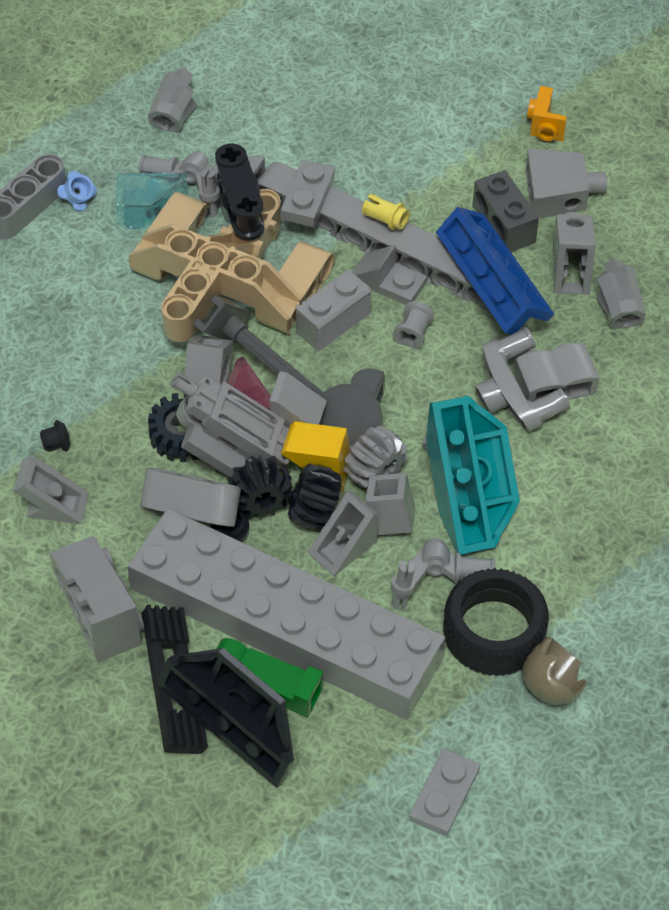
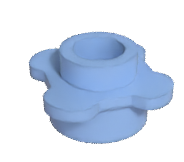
(83, 184)

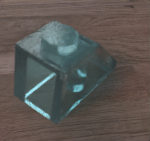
(144, 195)

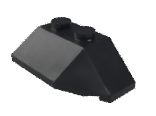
(233, 707)

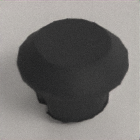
(55, 437)

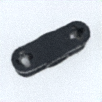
(239, 192)

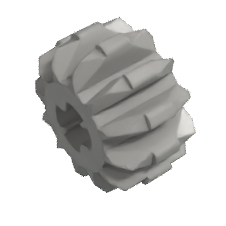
(375, 454)

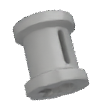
(412, 328)

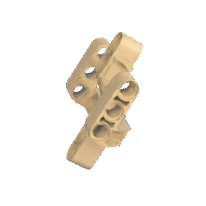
(225, 267)

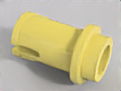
(392, 214)

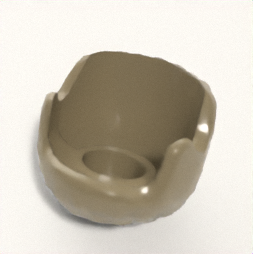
(552, 673)

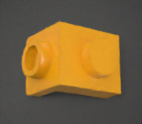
(544, 124)

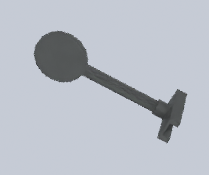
(346, 404)

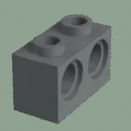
(506, 210)

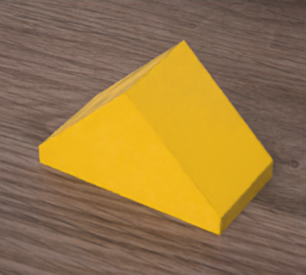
(318, 445)

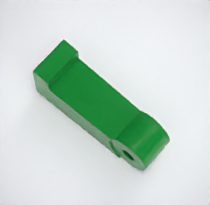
(295, 685)

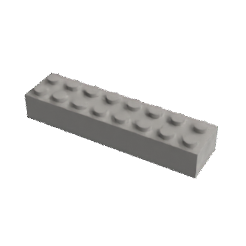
(287, 613)

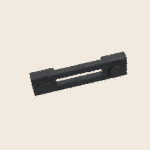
(168, 629)

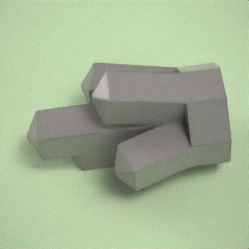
(172, 101)
(621, 295)

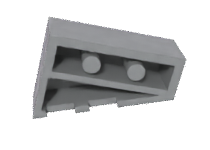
(98, 598)

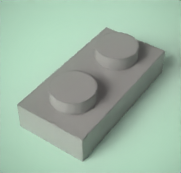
(307, 193)
(444, 792)

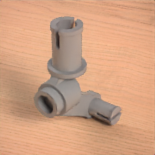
(197, 170)
(433, 560)

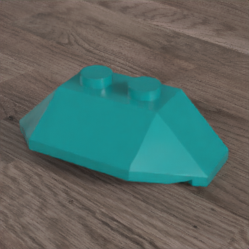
(471, 473)

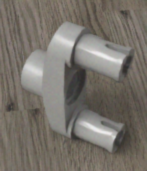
(504, 391)

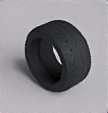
(491, 655)

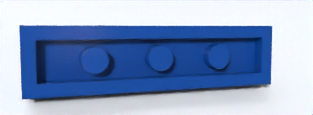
(492, 270)

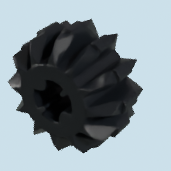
(263, 486)
(314, 496)

